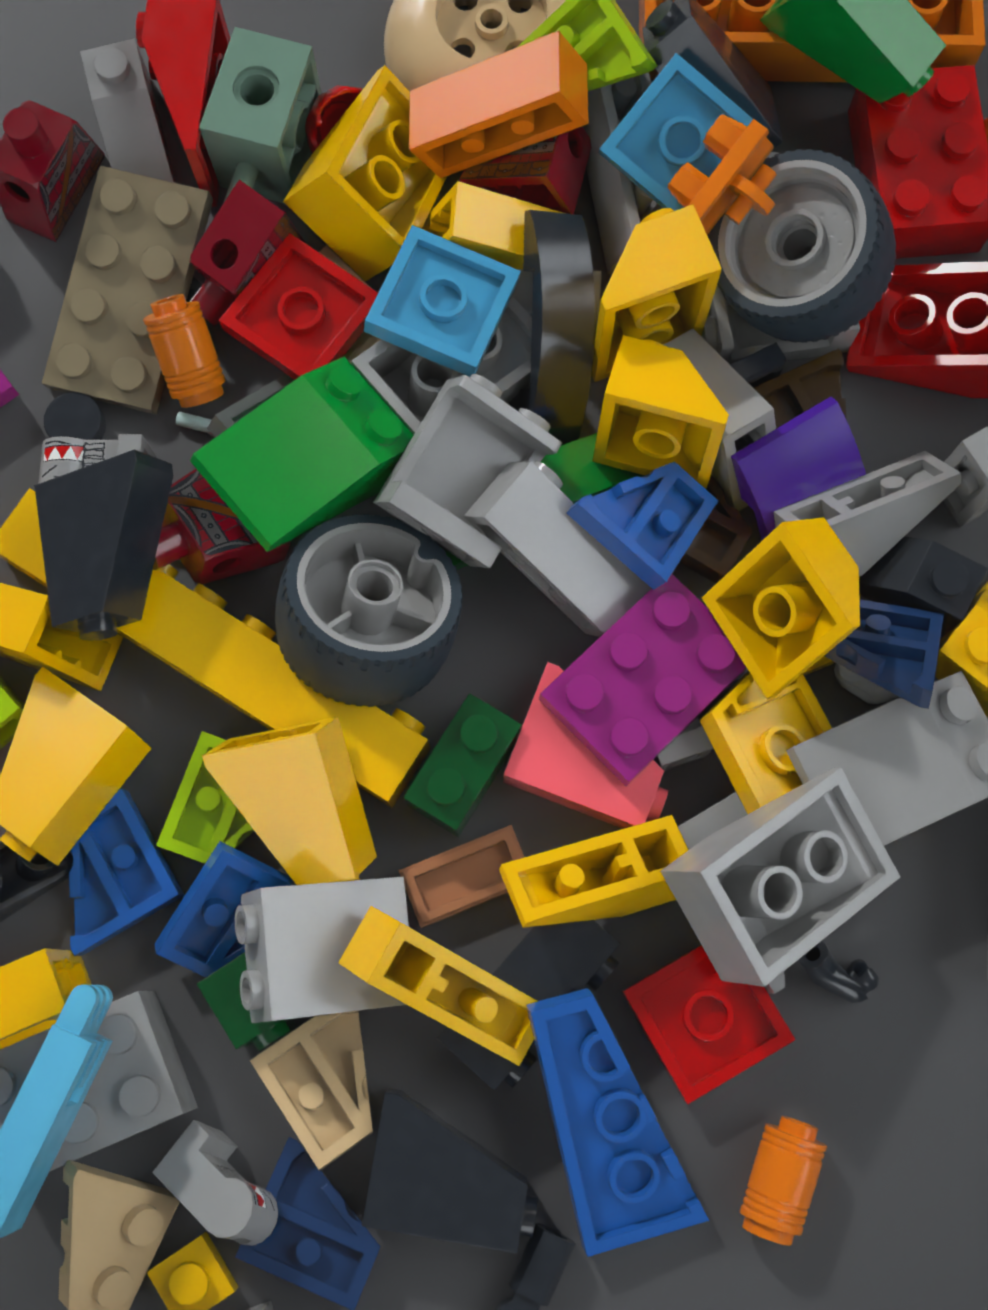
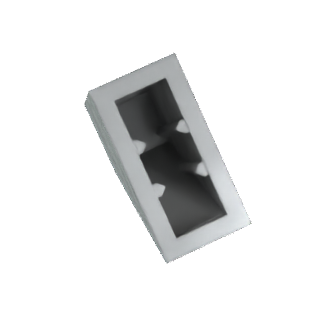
(748, 411)

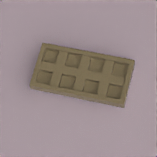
(127, 257)

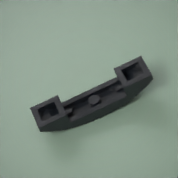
(561, 320)

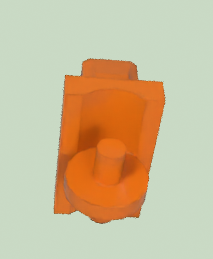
(741, 153)

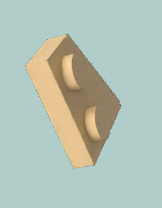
(321, 1084)
(109, 1236)

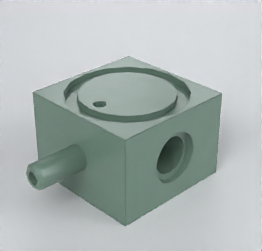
(260, 113)

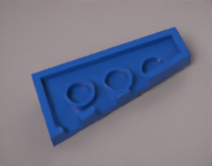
(609, 1139)

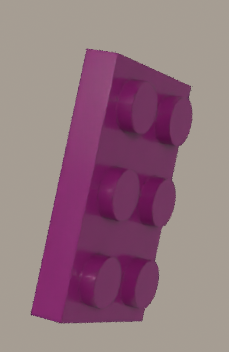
(645, 679)

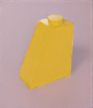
(483, 222)
(32, 640)
(62, 768)
(299, 798)

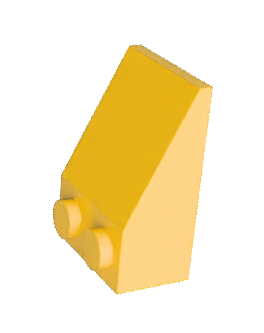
(364, 182)

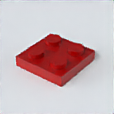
(299, 310)
(705, 1025)

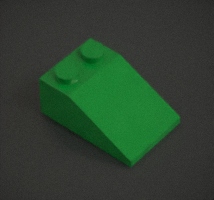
(305, 454)

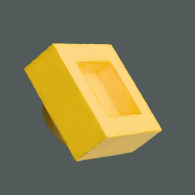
(193, 1277)

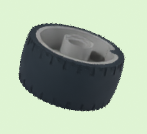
(835, 285)
(367, 610)

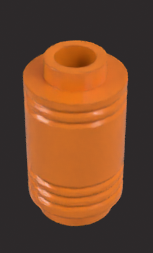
(185, 351)
(782, 1180)

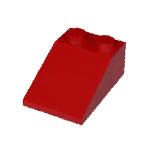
(185, 55)
(929, 329)

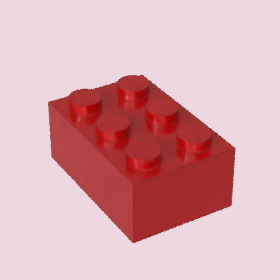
(928, 162)

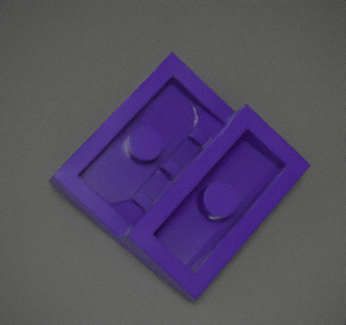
(797, 462)

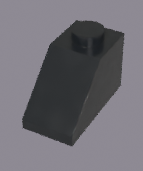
(925, 578)

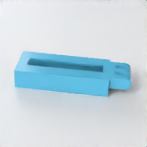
(50, 1101)

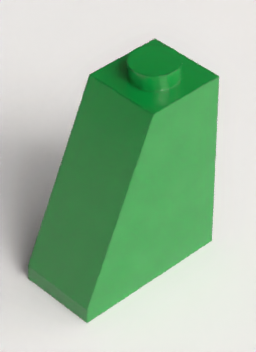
(868, 43)

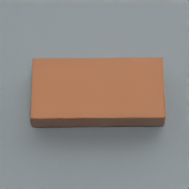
(460, 876)

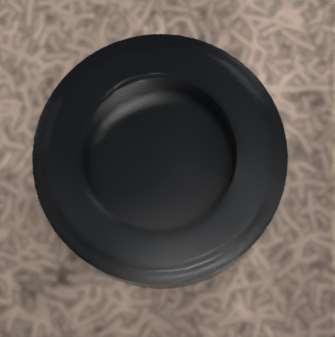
(75, 417)

